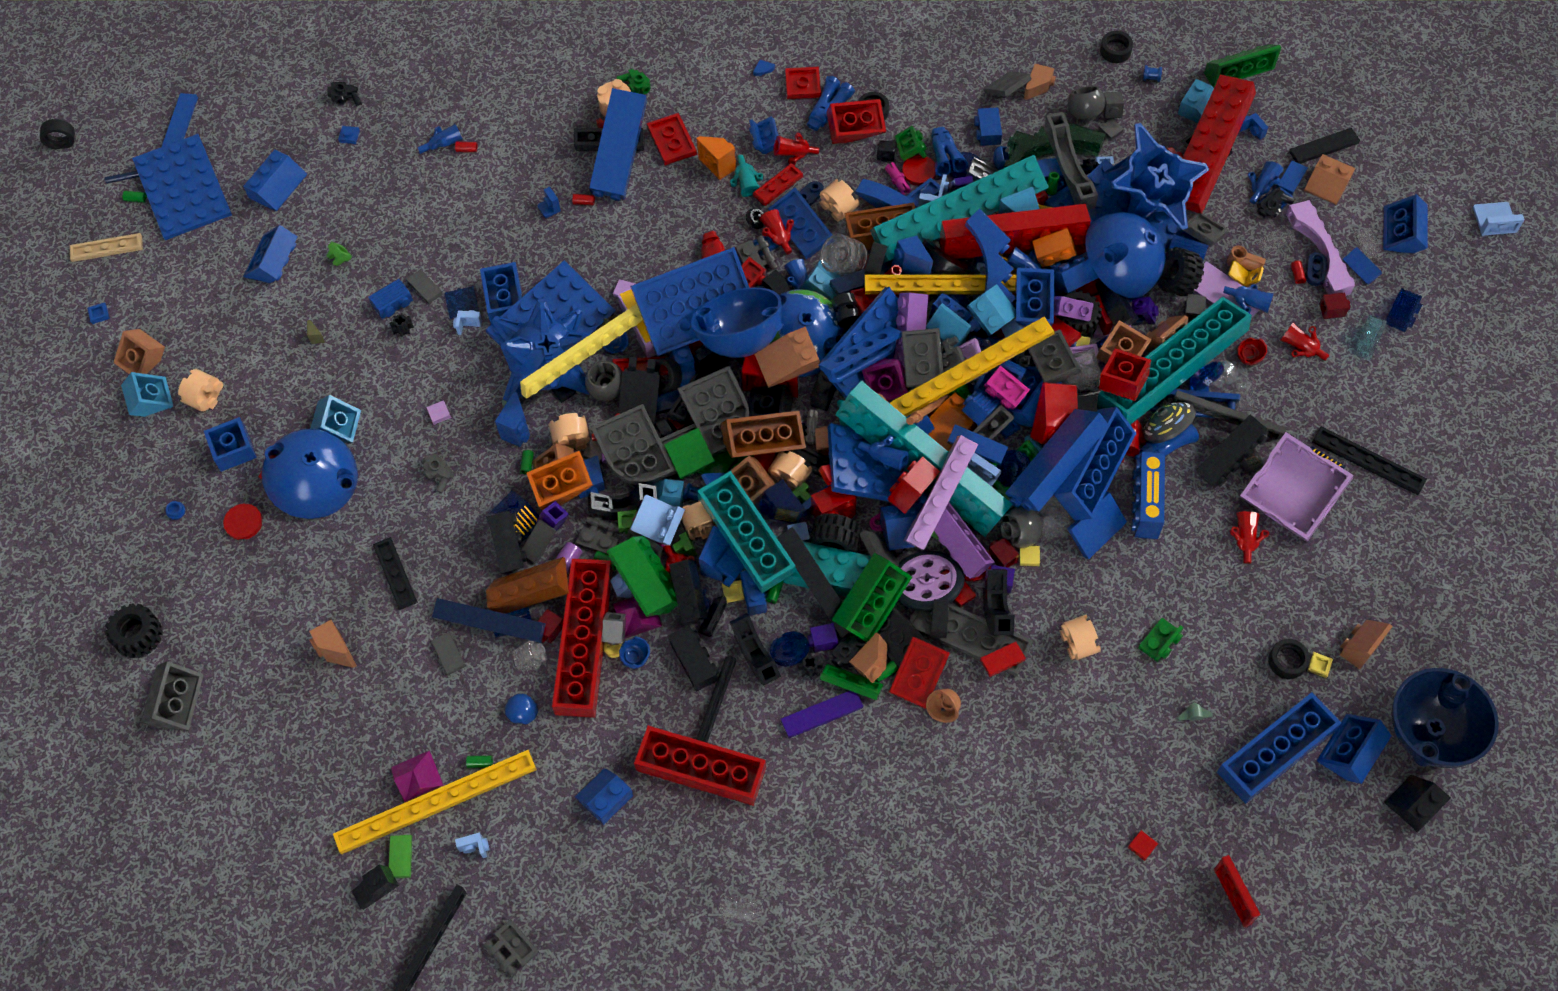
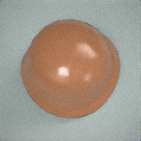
(943, 699)

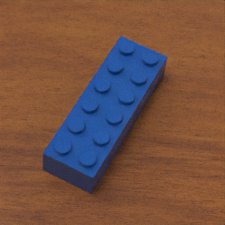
(1090, 479)
(1278, 747)

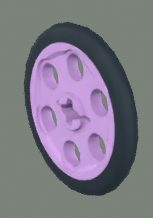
(940, 560)

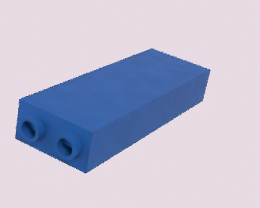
(618, 144)
(1057, 459)

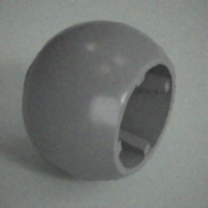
(1086, 103)
(600, 380)
(1021, 527)

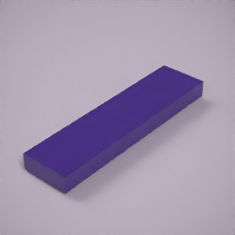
(821, 713)

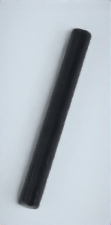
(716, 699)

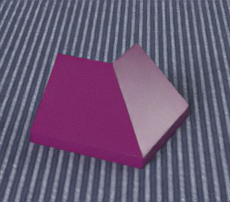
(886, 378)
(635, 618)
(417, 776)

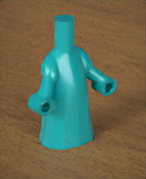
(746, 177)

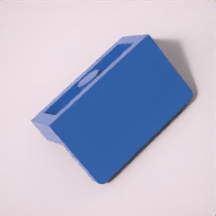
(730, 565)

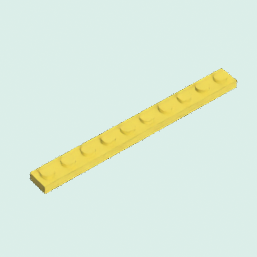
(580, 351)

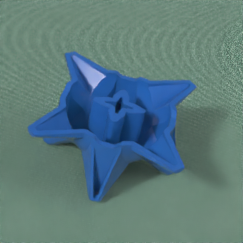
(1155, 179)
(537, 343)

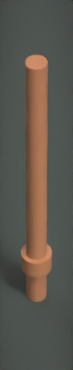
(918, 415)

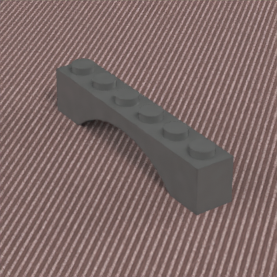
(1060, 139)

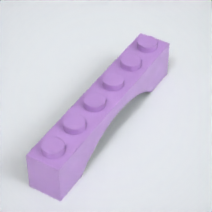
(1305, 220)
(943, 489)

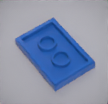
(1095, 532)

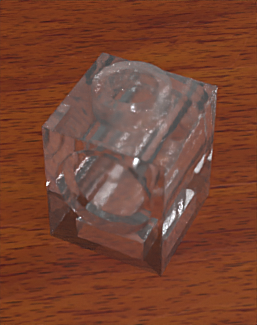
(529, 656)

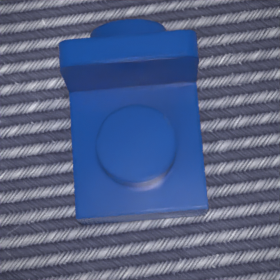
(1256, 125)
(550, 204)

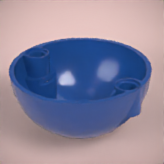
(1137, 249)
(739, 321)
(306, 487)

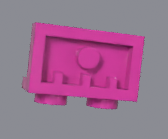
(1006, 388)

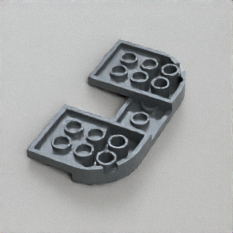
(638, 453)

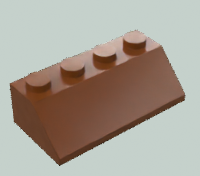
(861, 222)
(763, 434)
(528, 587)

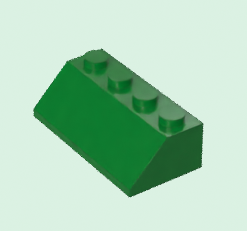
(1244, 63)
(644, 575)
(872, 597)

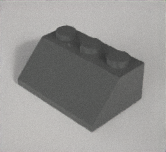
(172, 697)

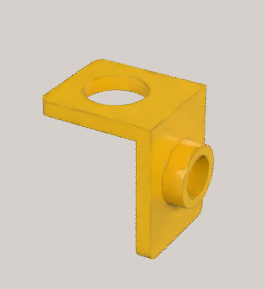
(1243, 276)

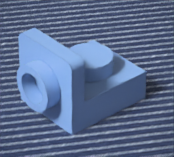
(469, 844)

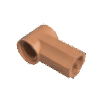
(1245, 259)

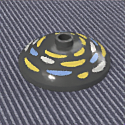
(1168, 422)

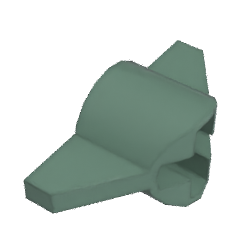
(1195, 712)

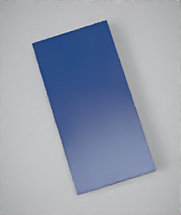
(808, 229)

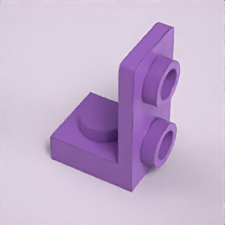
(1072, 308)

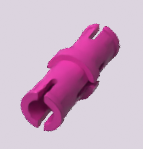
(897, 178)

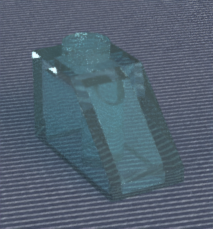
(1369, 337)

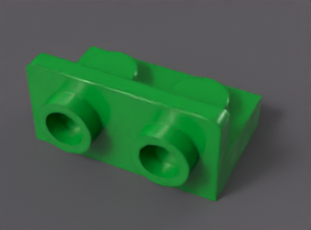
(910, 143)
(1160, 639)

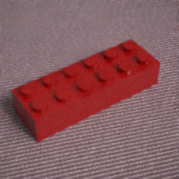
(700, 765)

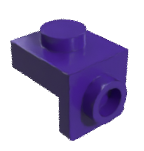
(1145, 307)

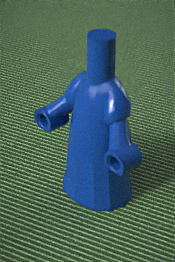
(442, 138)
(1268, 177)
(1020, 260)
(797, 273)
(1251, 297)
(888, 456)

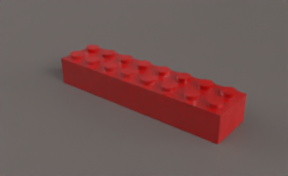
(1217, 134)
(1019, 226)
(581, 638)

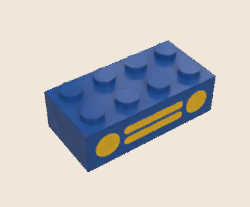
(1149, 495)

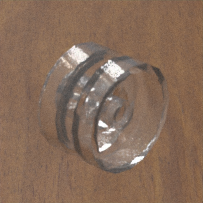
(843, 255)

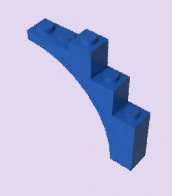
(991, 242)

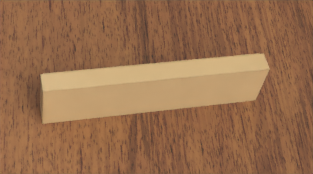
(106, 247)

